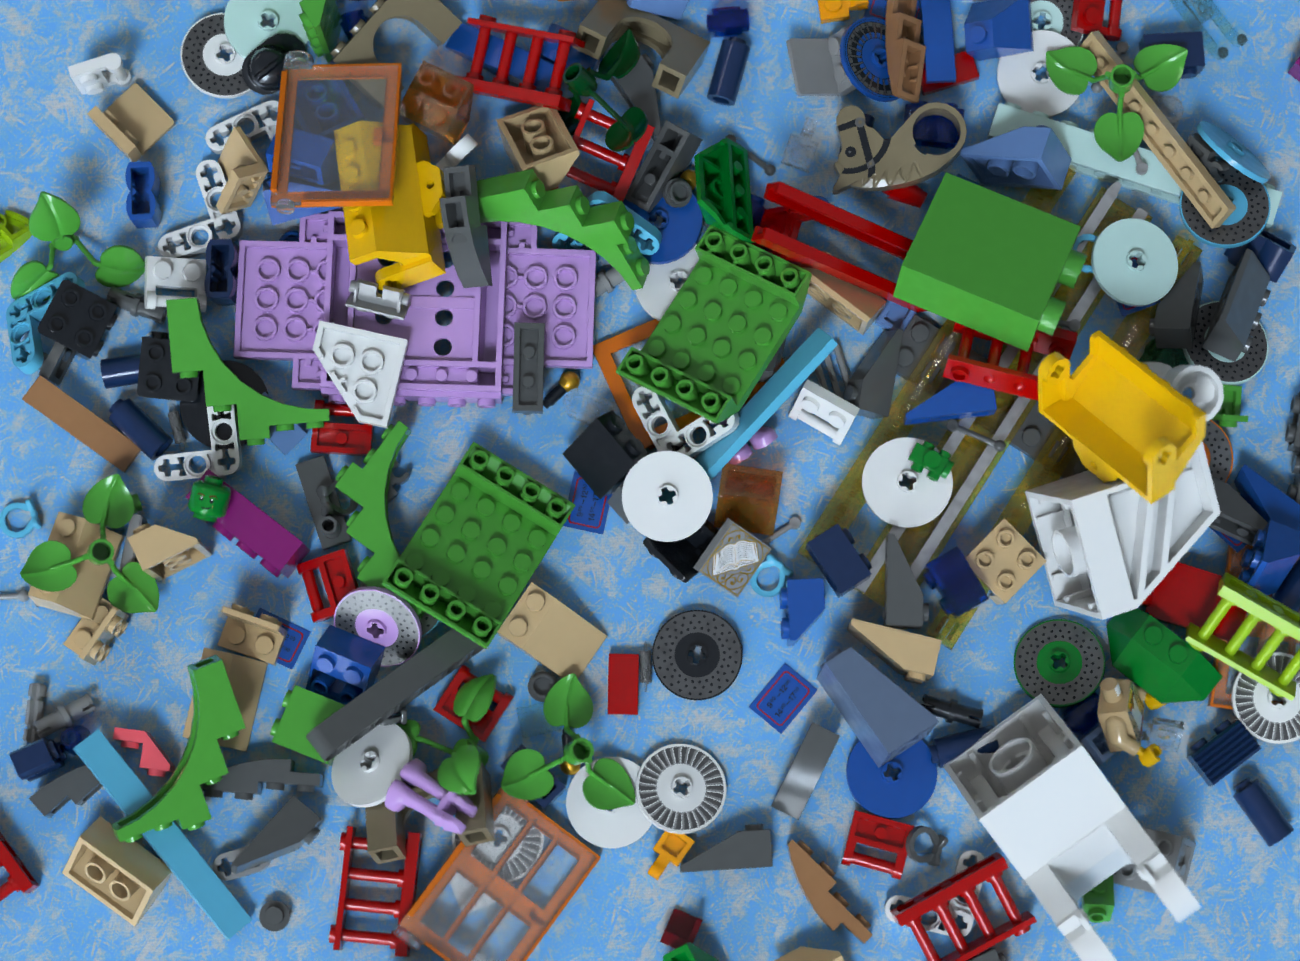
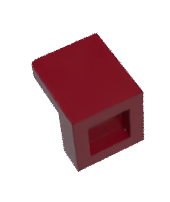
(681, 929)

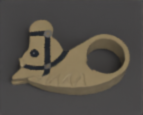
(883, 164)

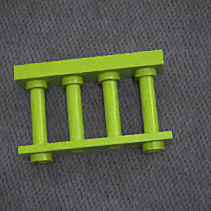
(1259, 608)

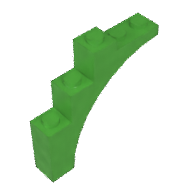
(567, 211)
(194, 352)
(370, 490)
(181, 797)

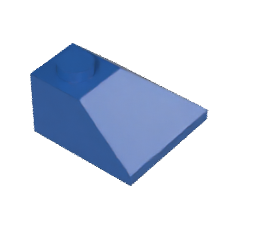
(998, 29)

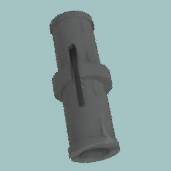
(135, 305)

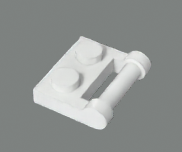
(91, 77)
(173, 274)
(826, 406)

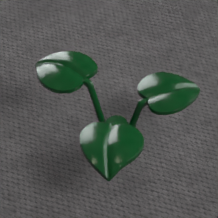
(582, 82)

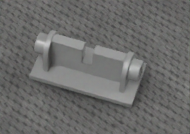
(391, 303)

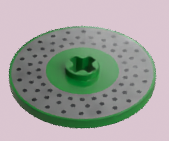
(1059, 639)

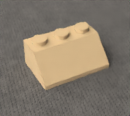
(539, 142)
(845, 300)
(165, 551)
(86, 592)
(247, 682)
(116, 872)

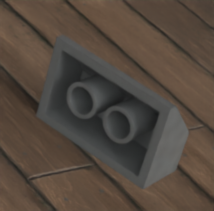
(1238, 308)

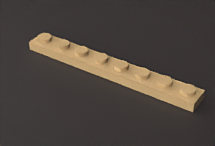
(1165, 140)

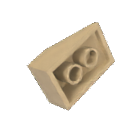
(551, 633)
(901, 650)

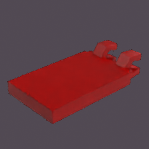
(1191, 596)

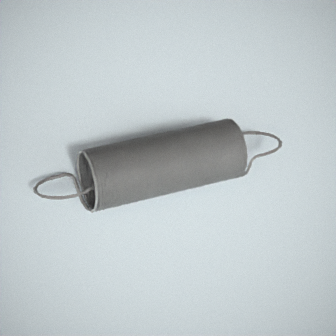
(177, 427)
(645, 667)

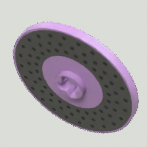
(393, 614)

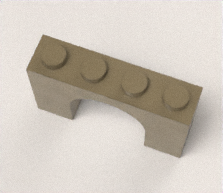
(428, 15)
(679, 49)
(387, 828)

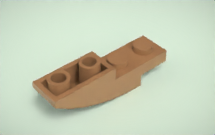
(815, 884)

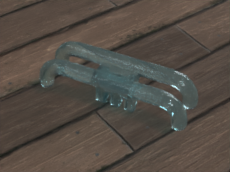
(1199, 11)

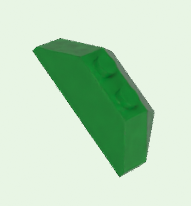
(725, 188)
(1159, 659)

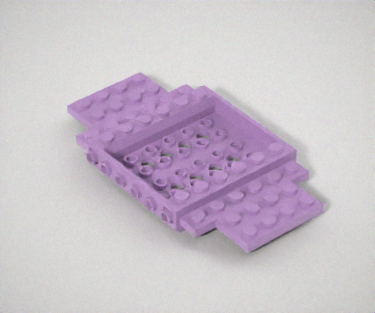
(296, 284)

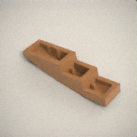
(903, 49)
(81, 423)

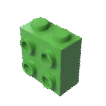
(302, 714)

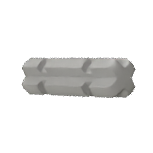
(34, 710)

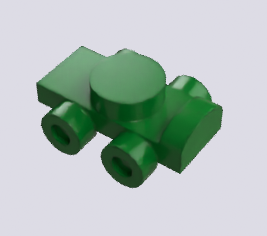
(925, 457)

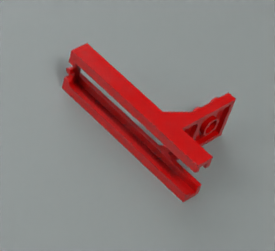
(782, 225)

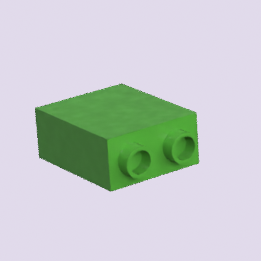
(990, 263)

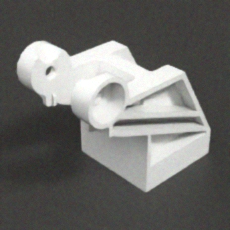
(1106, 540)
(1060, 821)

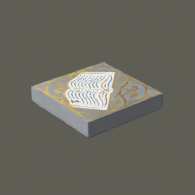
(732, 558)

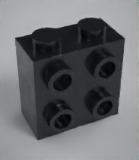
(605, 453)

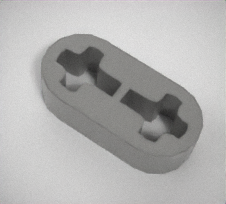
(231, 856)

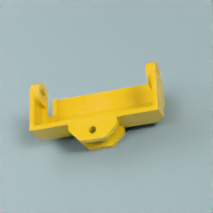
(410, 227)
(1121, 417)

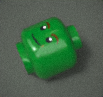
(209, 498)

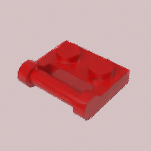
(1088, 17)
(341, 437)
(337, 578)
(488, 722)
(880, 834)

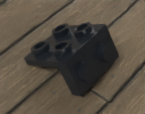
(78, 319)
(156, 374)
(683, 554)

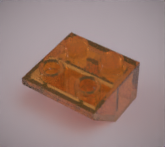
(438, 103)
(749, 498)

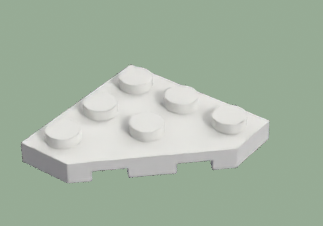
(363, 368)

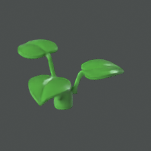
(1117, 133)
(57, 222)
(51, 564)
(462, 768)
(528, 776)

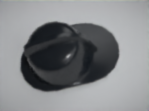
(265, 63)

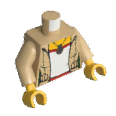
(1122, 718)

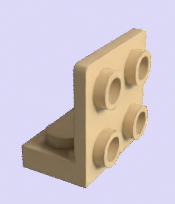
(133, 122)
(243, 170)
(1004, 561)
(252, 636)
(92, 638)

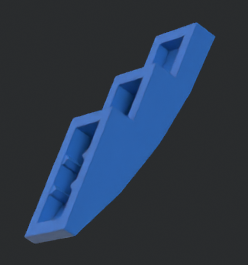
(939, 41)
(464, 42)

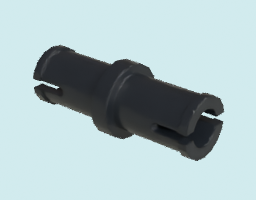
(952, 711)

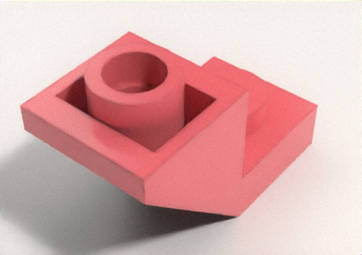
(152, 754)

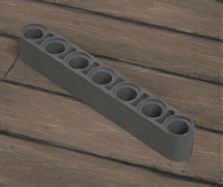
(391, 693)

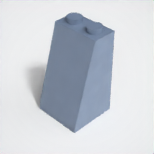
(874, 706)

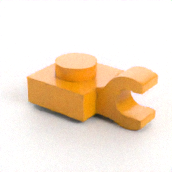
(839, 10)
(671, 849)

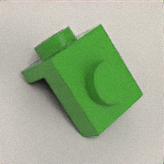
(1230, 409)
(1100, 901)

